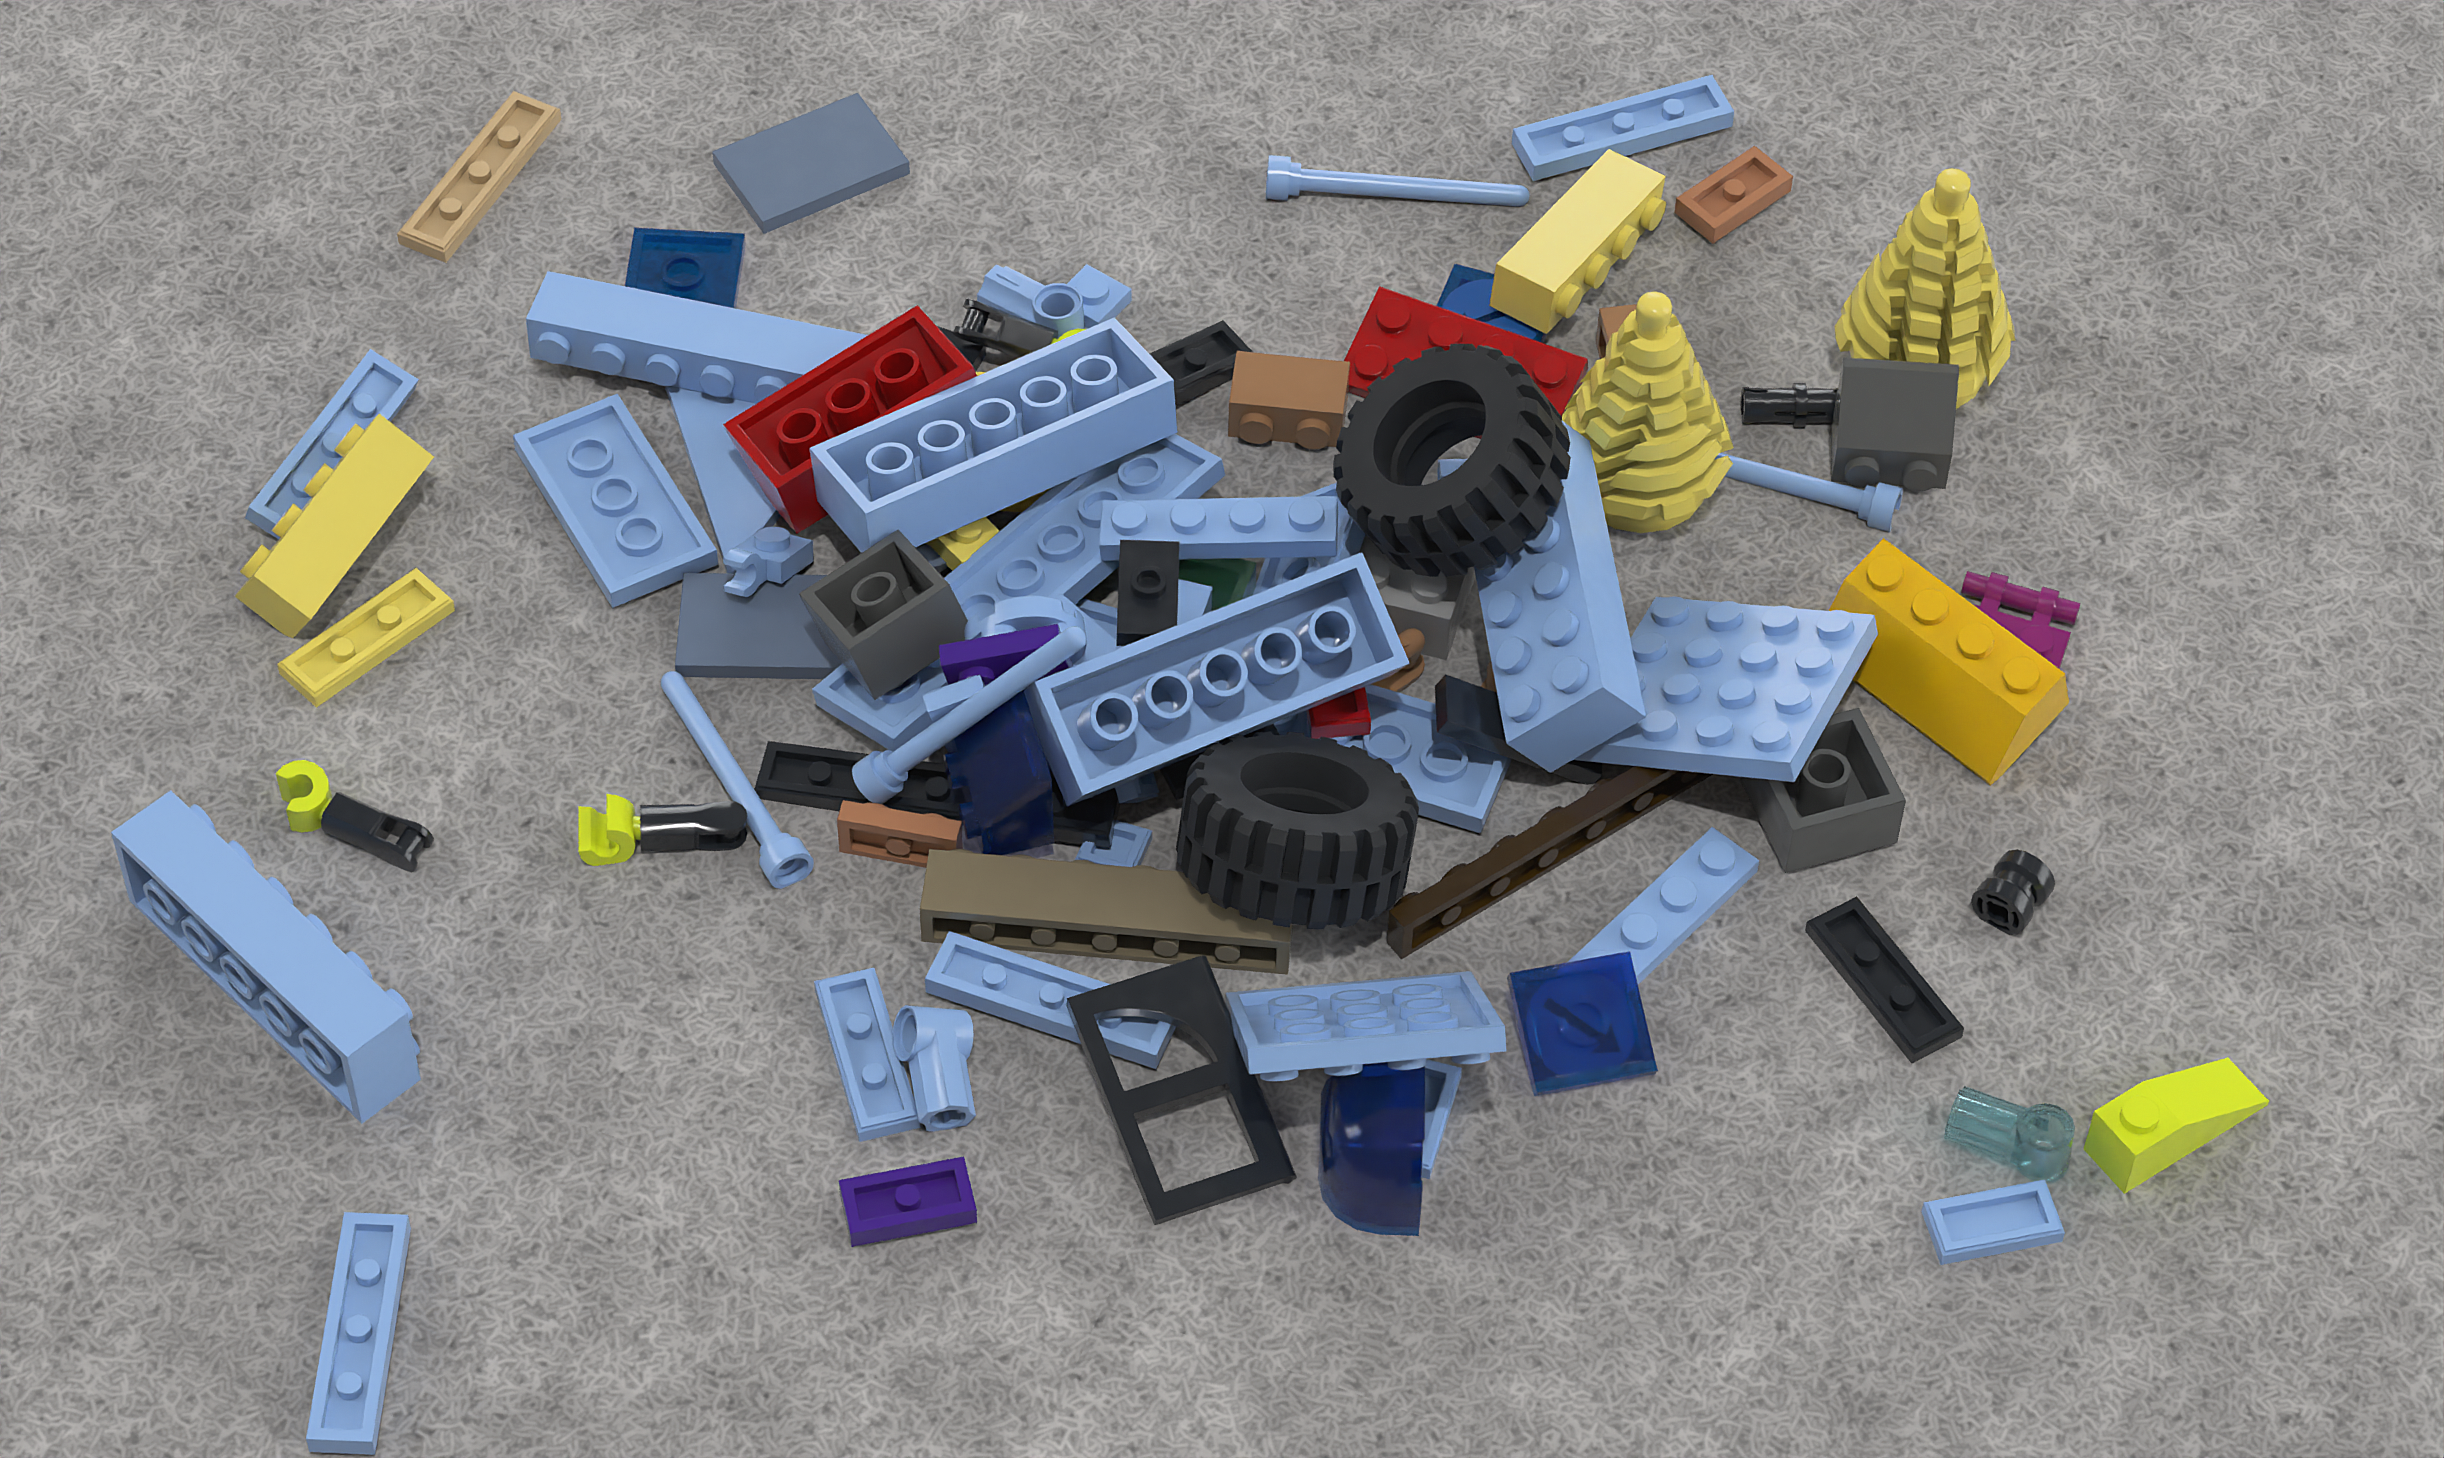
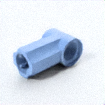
(1049, 305)
(937, 1048)

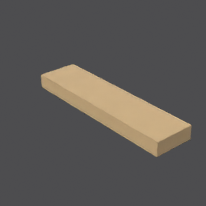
(479, 177)

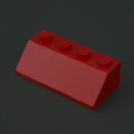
(860, 384)

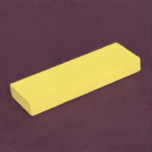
(366, 637)

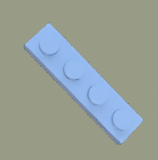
(1623, 127)
(369, 390)
(1225, 526)
(1675, 903)
(1035, 996)
(358, 1334)

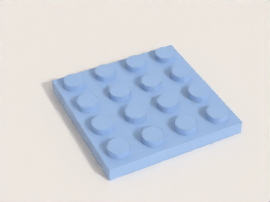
(1737, 686)
(1365, 1024)

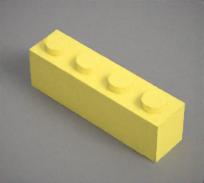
(1578, 241)
(334, 525)

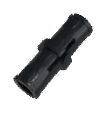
(1788, 405)

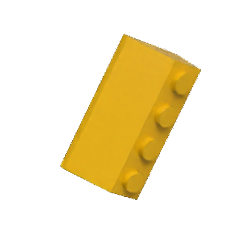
(1949, 665)

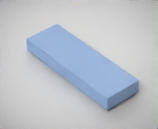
(865, 1055)

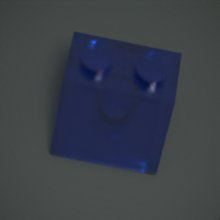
(1003, 781)

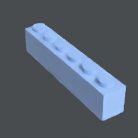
(674, 339)

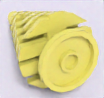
(1933, 293)
(1651, 422)

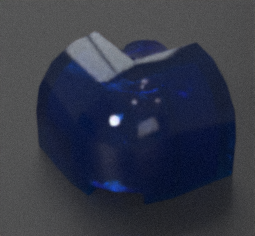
(1373, 1148)

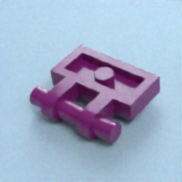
(2043, 604)

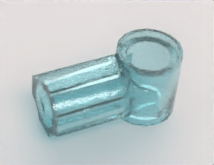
(2012, 1133)

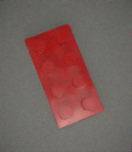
(1405, 326)

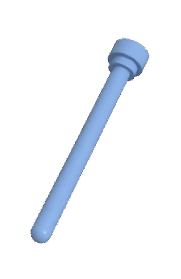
(1288, 178)
(1872, 504)
(883, 773)
(781, 856)

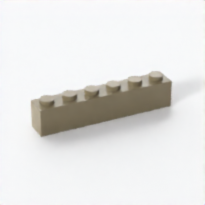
(1091, 912)

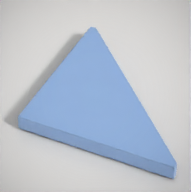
(728, 488)

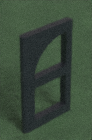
(1192, 1001)

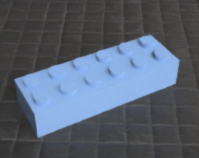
(995, 438)
(1561, 628)
(1214, 678)
(268, 955)

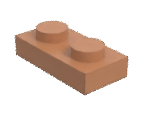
(1733, 194)
(894, 834)

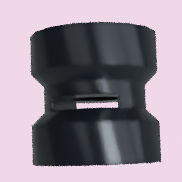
(2007, 897)

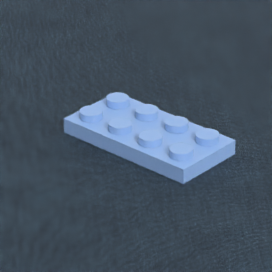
(615, 500)

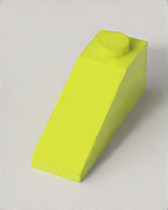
(2168, 1120)

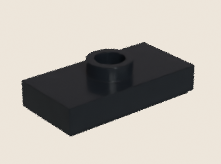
(1146, 589)

